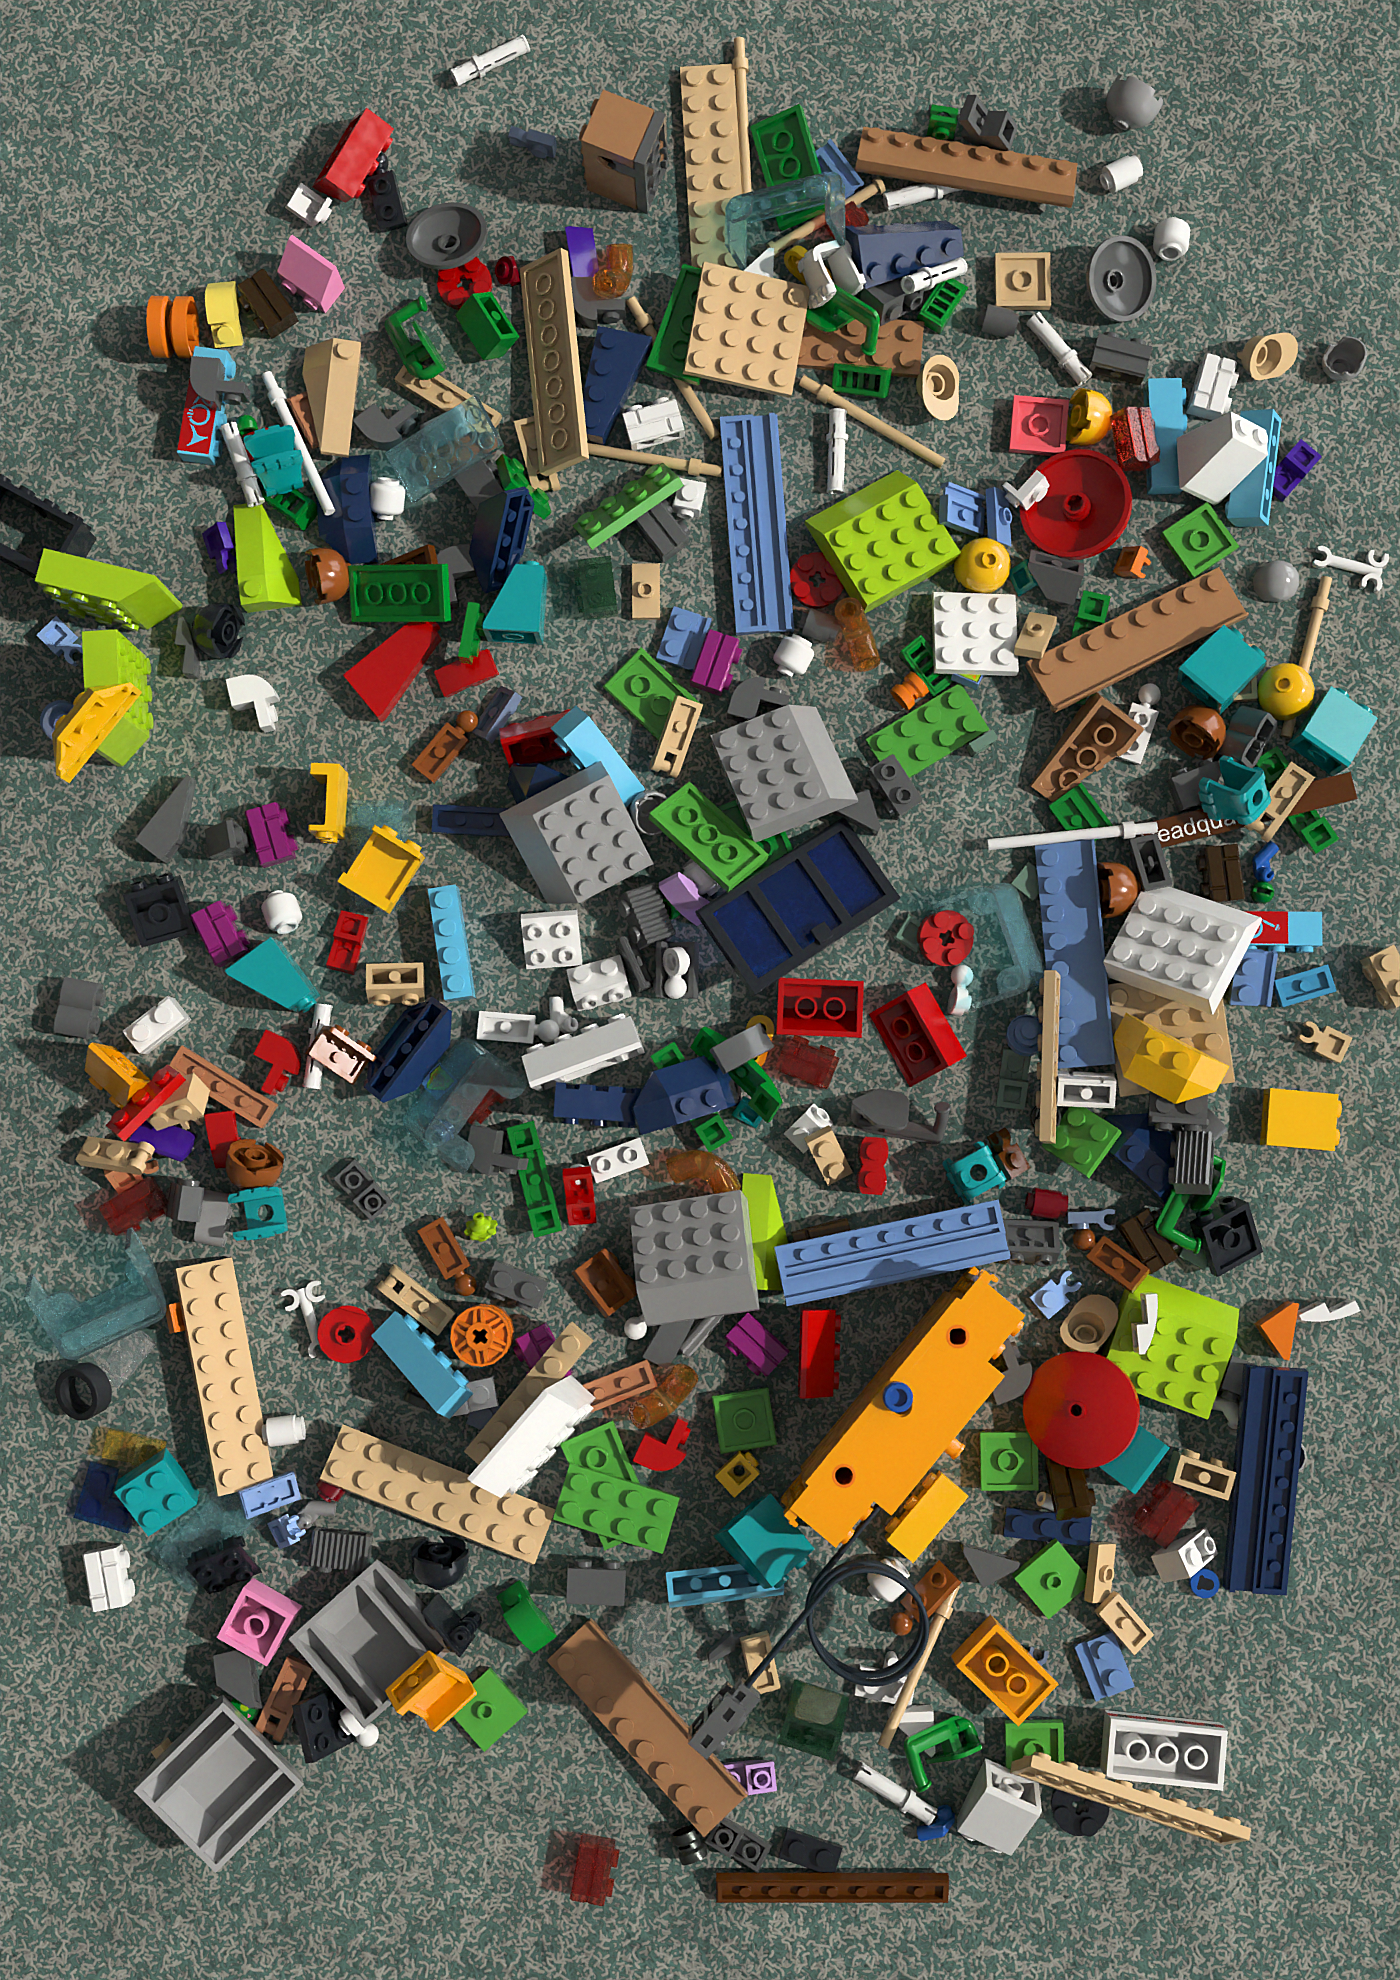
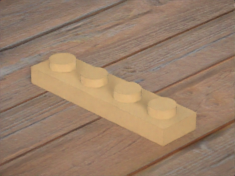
(440, 393)

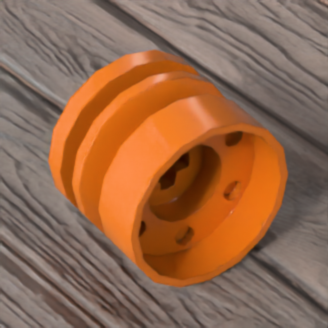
(499, 1334)

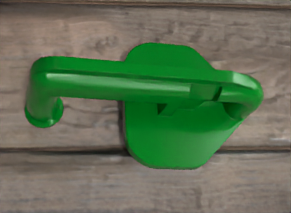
(842, 310)
(414, 355)
(1175, 1204)
(945, 1733)

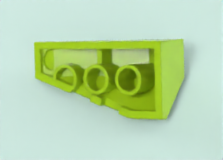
(263, 566)
(766, 1228)

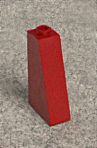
(393, 665)

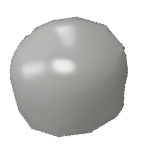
(1350, 353)
(1276, 581)
(641, 808)

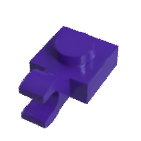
(218, 545)

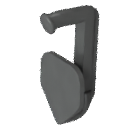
(887, 1114)

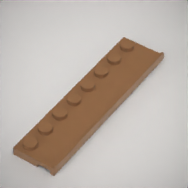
(967, 167)
(1136, 640)
(646, 1726)

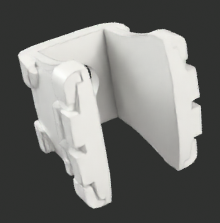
(842, 268)

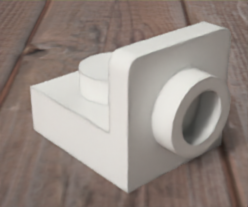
(689, 499)

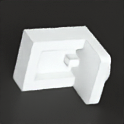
(309, 205)
(1032, 490)
(808, 1123)

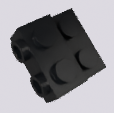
(159, 909)
(1227, 1234)

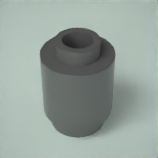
(998, 321)
(819, 625)

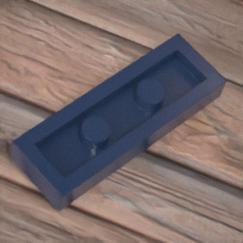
(468, 821)
(1043, 1526)

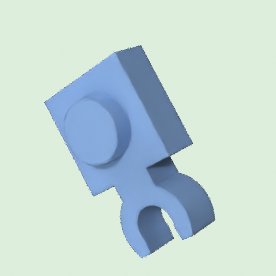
(60, 639)
(1051, 1296)
(285, 1530)

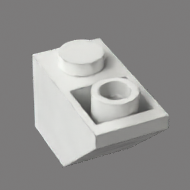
(1185, 1556)

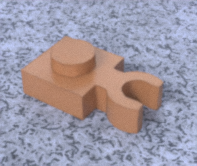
(122, 1181)

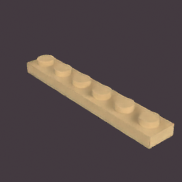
(1048, 1069)
(546, 1372)

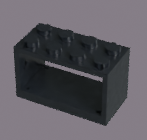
(77, 543)

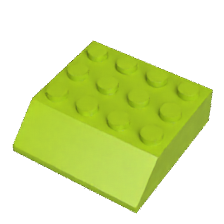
(883, 540)
(105, 591)
(114, 660)
(1186, 1350)

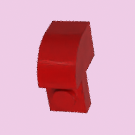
(282, 1055)
(661, 1454)

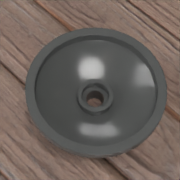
(446, 235)
(1131, 276)

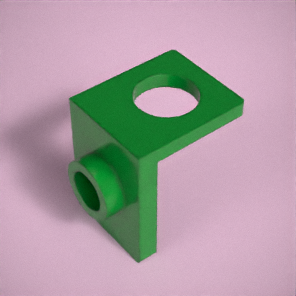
(941, 126)

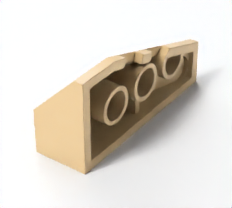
(331, 387)

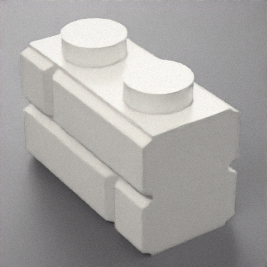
(1212, 386)
(653, 424)
(156, 1025)
(1086, 1089)
(108, 1577)

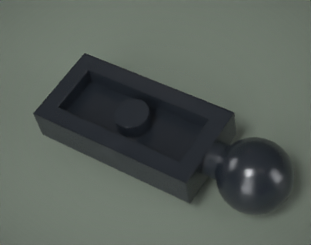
(386, 197)

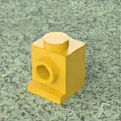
(733, 1482)

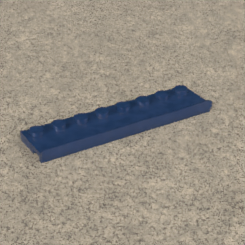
(1265, 1479)

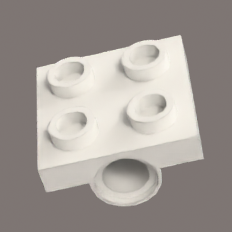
(551, 939)

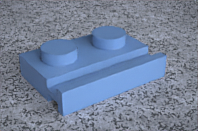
(832, 160)
(961, 509)
(683, 638)
(1254, 979)
(1103, 1665)

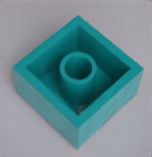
(157, 1492)

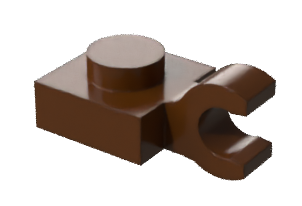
(1008, 1157)

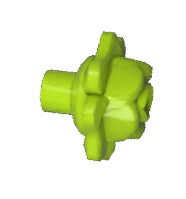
(480, 1227)

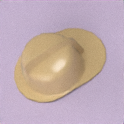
(1269, 355)
(939, 387)
(1089, 1323)

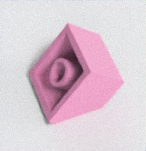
(309, 275)
(259, 1621)

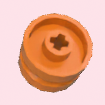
(172, 326)

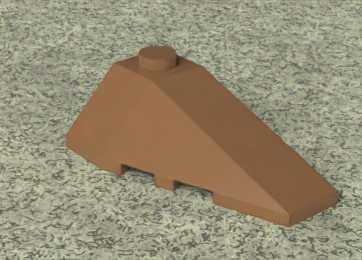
(1089, 742)

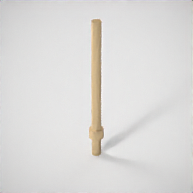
(740, 66)
(645, 324)
(826, 394)
(692, 466)
(1318, 606)
(941, 1614)

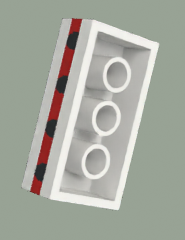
(1163, 1750)

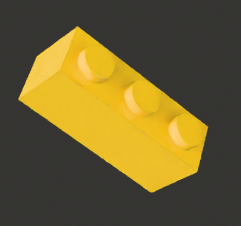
(925, 1515)

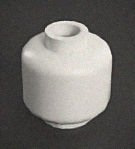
(1171, 238)
(387, 497)
(793, 655)
(698, 875)
(281, 912)
(885, 1587)

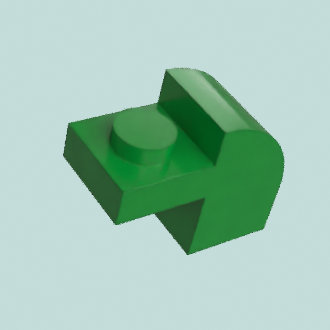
(525, 1618)

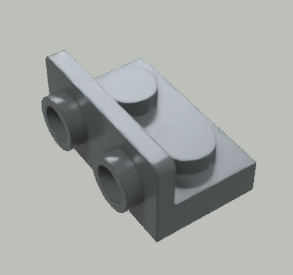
(1187, 1114)
(1032, 1242)

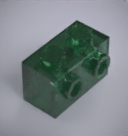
(597, 588)

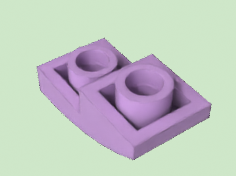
(683, 896)
(754, 1775)

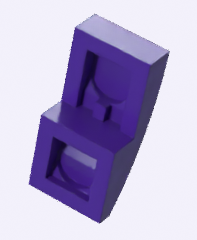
(1293, 469)

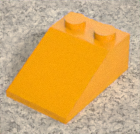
(114, 1073)
(1004, 1670)

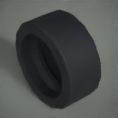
(70, 1400)

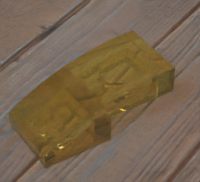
(130, 1446)

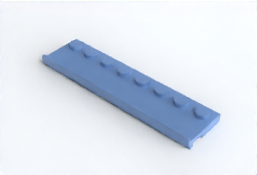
(756, 524)
(1076, 951)
(892, 1252)

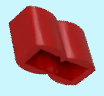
(872, 1156)

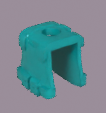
(276, 459)
(1235, 798)
(959, 1174)
(252, 1202)

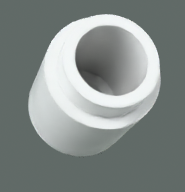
(1121, 173)
(283, 1430)

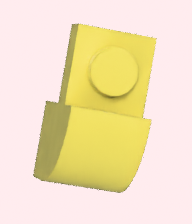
(222, 313)

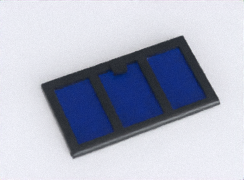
(797, 906)

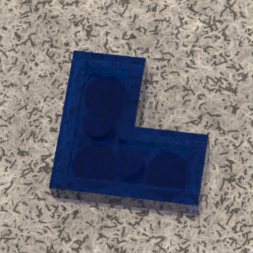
(97, 1503)

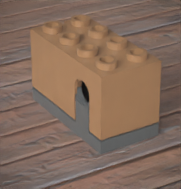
(624, 150)

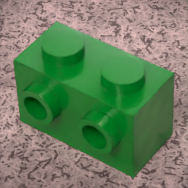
(487, 325)

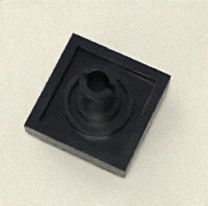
(318, 1725)

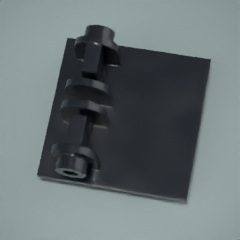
(224, 1568)
(456, 1632)

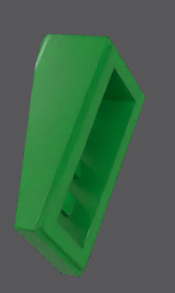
(932, 321)
(885, 379)
(303, 512)
(912, 663)

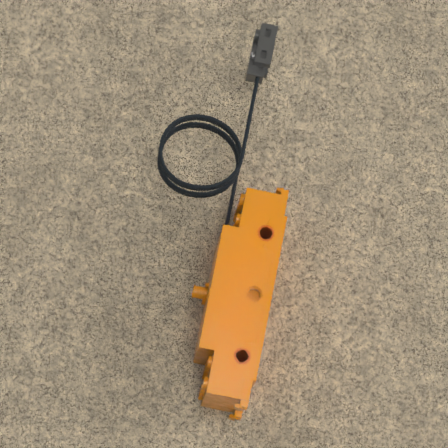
(881, 1463)

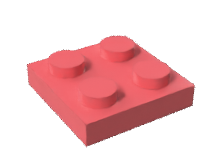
(1038, 425)

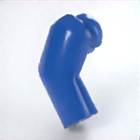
(1261, 862)
(940, 1827)

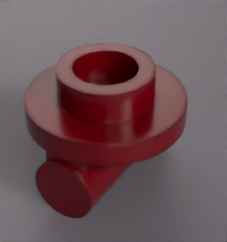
(507, 271)

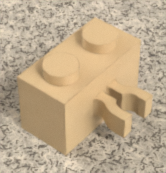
(183, 1105)

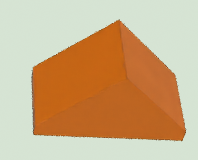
(1279, 1328)

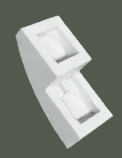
(1319, 1312)
(1143, 1331)

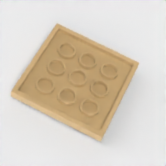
(746, 329)
(1185, 1023)

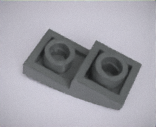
(184, 641)
(741, 1048)
(363, 1189)
(666, 1342)
(740, 1843)

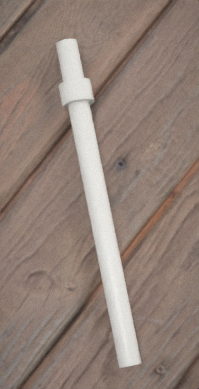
(278, 399)
(1126, 829)

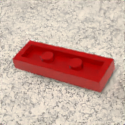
(145, 1102)

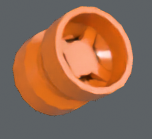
(911, 689)

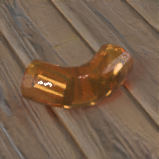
(617, 276)
(857, 634)
(703, 1166)
(665, 1398)

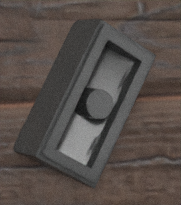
(634, 964)

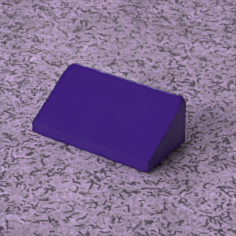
(582, 251)
(169, 1142)

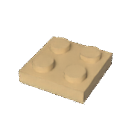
(1022, 281)

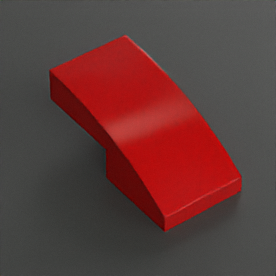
(459, 676)
(347, 942)
(221, 1133)
(579, 1198)

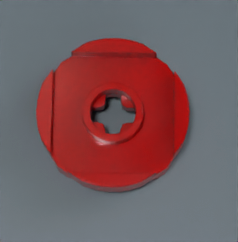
(457, 296)
(804, 590)
(931, 945)
(337, 1320)

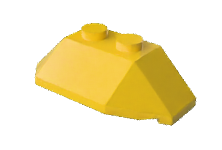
(88, 725)
(1165, 1062)

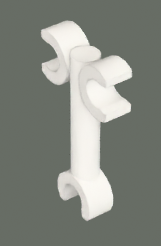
(1371, 570)
(303, 1298)

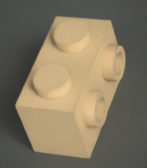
(1384, 972)
(395, 983)
(1201, 1475)

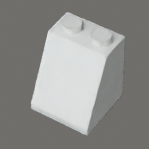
(1219, 456)
(999, 1808)

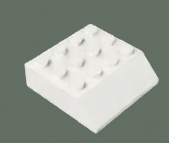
(1181, 947)
(582, 1054)
(533, 1438)

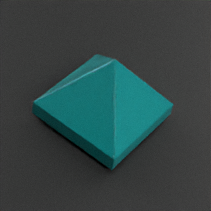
(1022, 578)
(746, 1113)

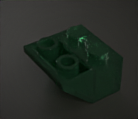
(813, 1720)

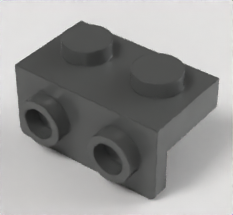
(894, 786)
(691, 977)

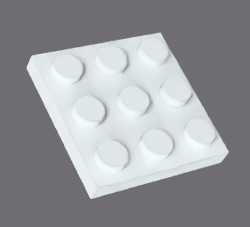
(974, 633)

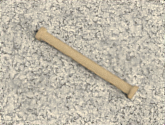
(875, 187)

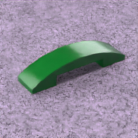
(1090, 614)
(1308, 826)
(750, 1077)
(708, 1127)
(535, 1180)

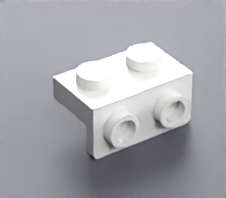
(598, 983)

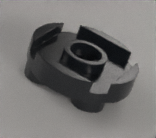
(1070, 1821)

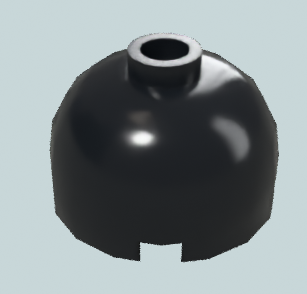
(217, 630)
(439, 1563)

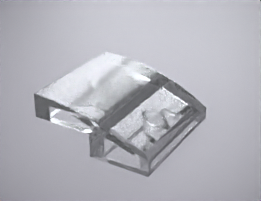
(122, 1357)

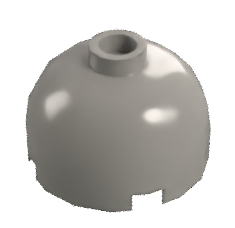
(1132, 103)

